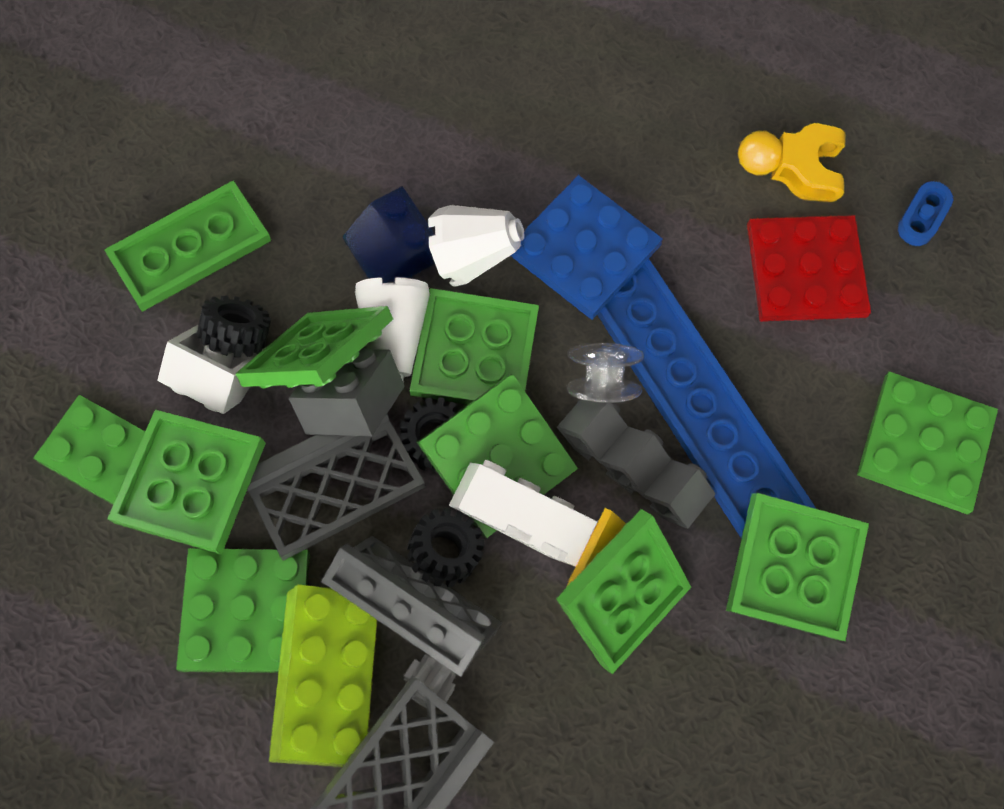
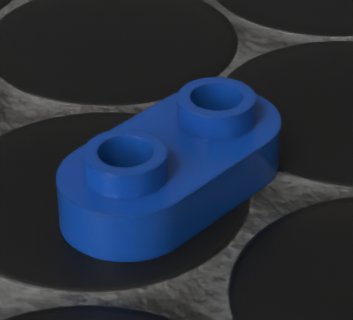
(924, 215)

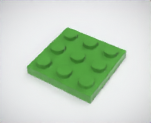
(471, 345)
(315, 348)
(501, 429)
(928, 443)
(187, 481)
(797, 566)
(625, 591)
(236, 609)

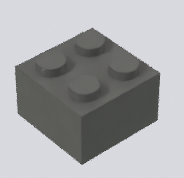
(353, 400)

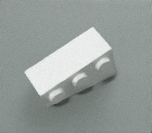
(523, 512)

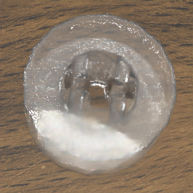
(604, 372)

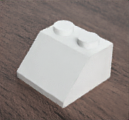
(201, 373)

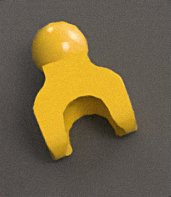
(796, 161)

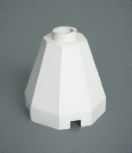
(472, 240)

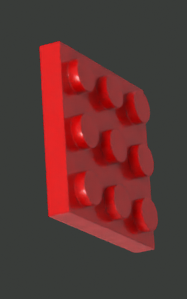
(808, 268)

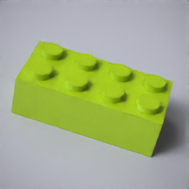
(322, 679)

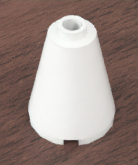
(408, 304)

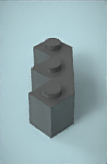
(637, 461)

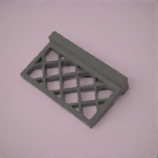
(310, 457)
(410, 604)
(446, 772)

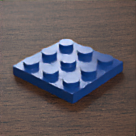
(586, 246)

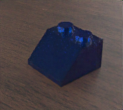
(391, 238)

